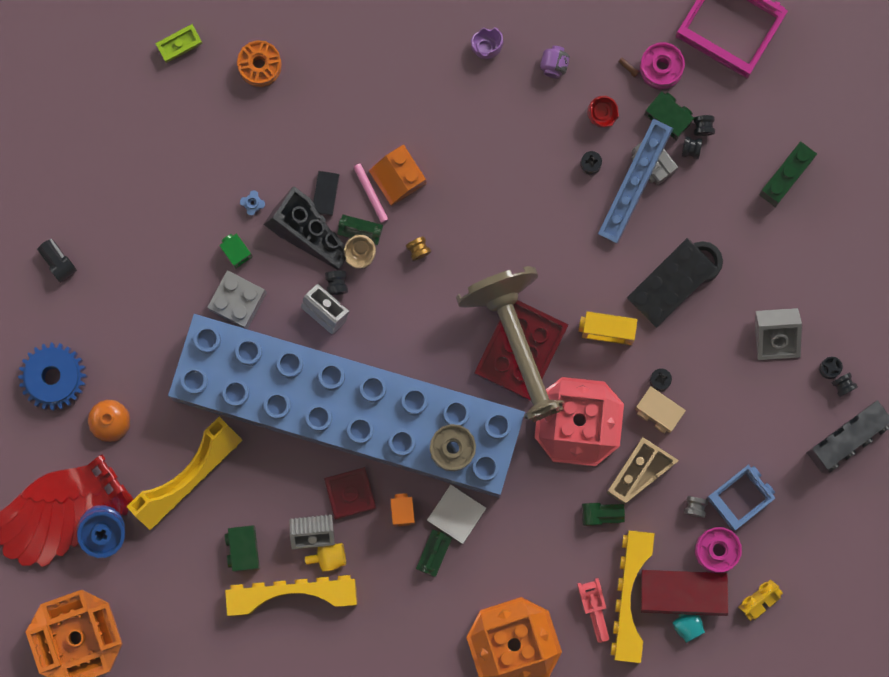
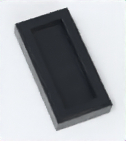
(326, 192)

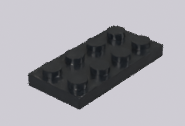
(672, 282)

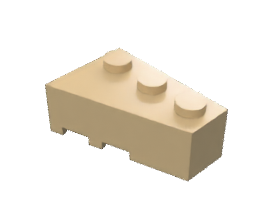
(640, 470)

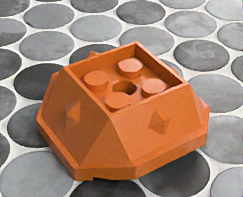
(517, 620)
(52, 632)

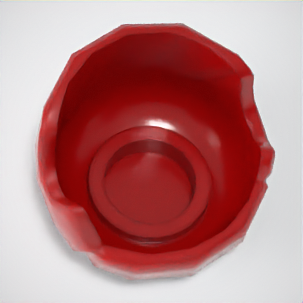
(603, 111)

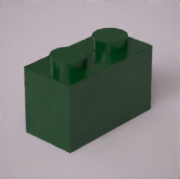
(670, 113)
(242, 548)

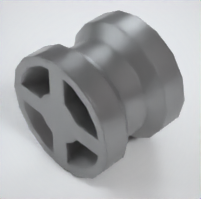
(696, 506)

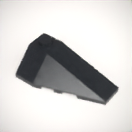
(302, 226)

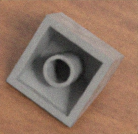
(778, 334)

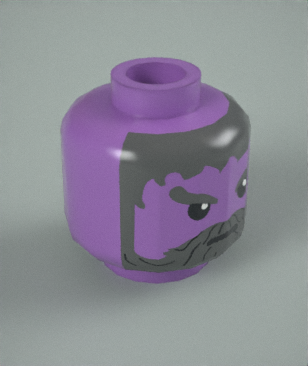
(554, 62)

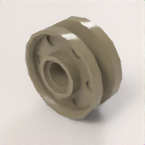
(449, 434)

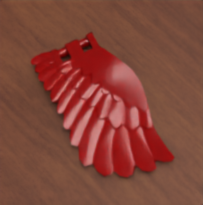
(48, 512)

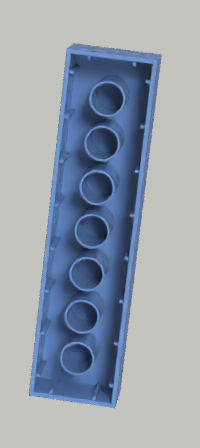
(341, 403)

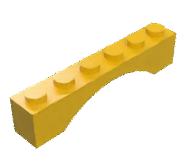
(155, 503)
(246, 600)
(628, 641)

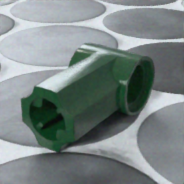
(597, 514)

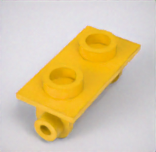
(752, 605)

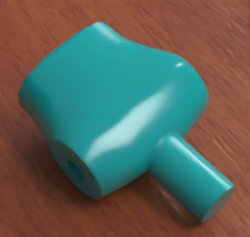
(688, 627)

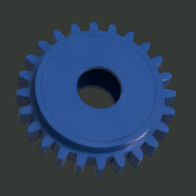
(40, 364)

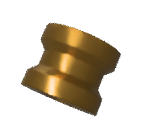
(418, 248)

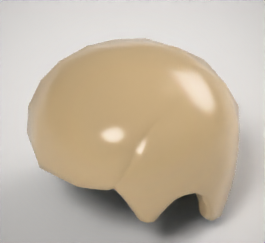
(359, 251)

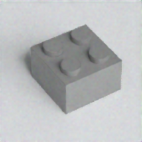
(237, 300)

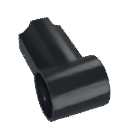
(59, 264)

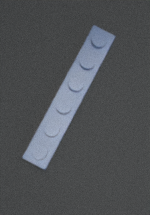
(635, 181)

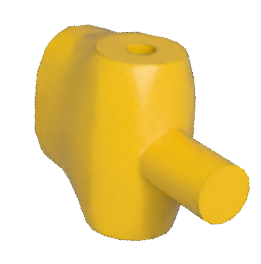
(328, 557)

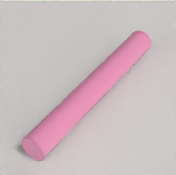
(370, 193)

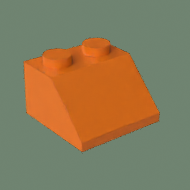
(397, 175)

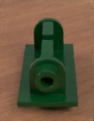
(353, 226)
(434, 553)

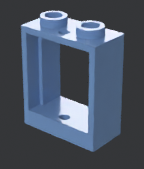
(765, 489)

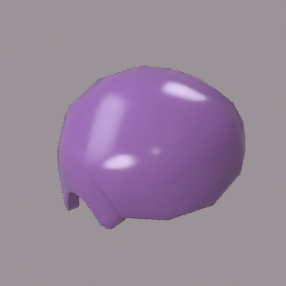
(487, 43)

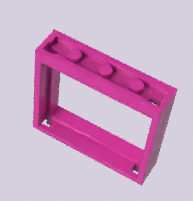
(722, 55)

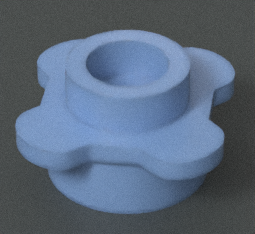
(246, 201)

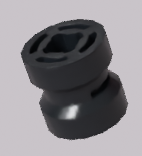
(336, 282)

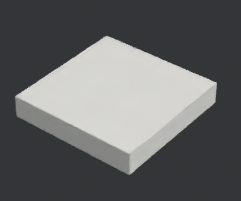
(456, 514)

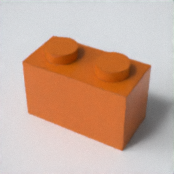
(402, 510)

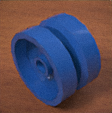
(101, 544)

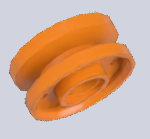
(259, 51)

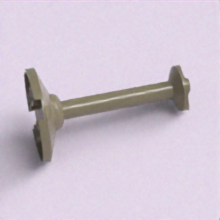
(499, 295)

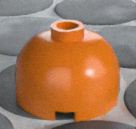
(109, 420)

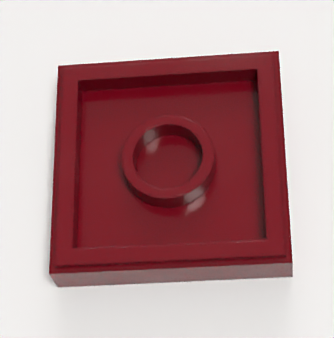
(350, 493)

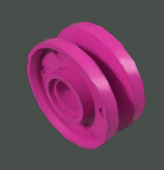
(663, 53)
(731, 550)

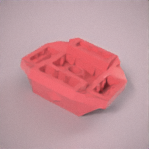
(587, 443)

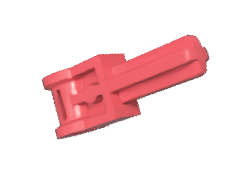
(593, 603)

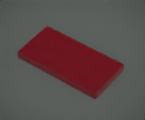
(684, 592)

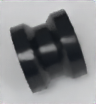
(704, 125)
(691, 147)
(591, 167)
(832, 364)
(657, 381)
(844, 384)

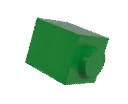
(235, 250)

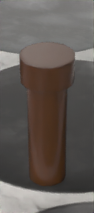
(634, 72)

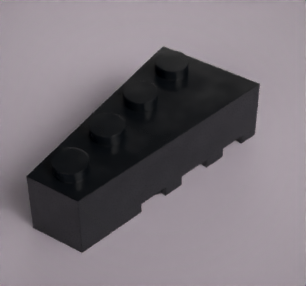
(849, 437)

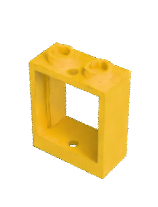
(608, 328)

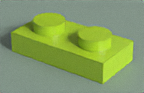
(179, 43)

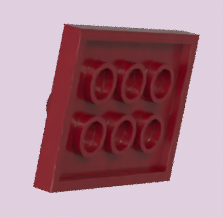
(543, 338)

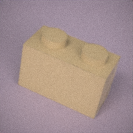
(659, 410)

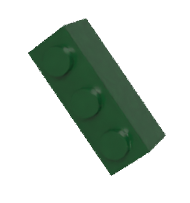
(788, 174)

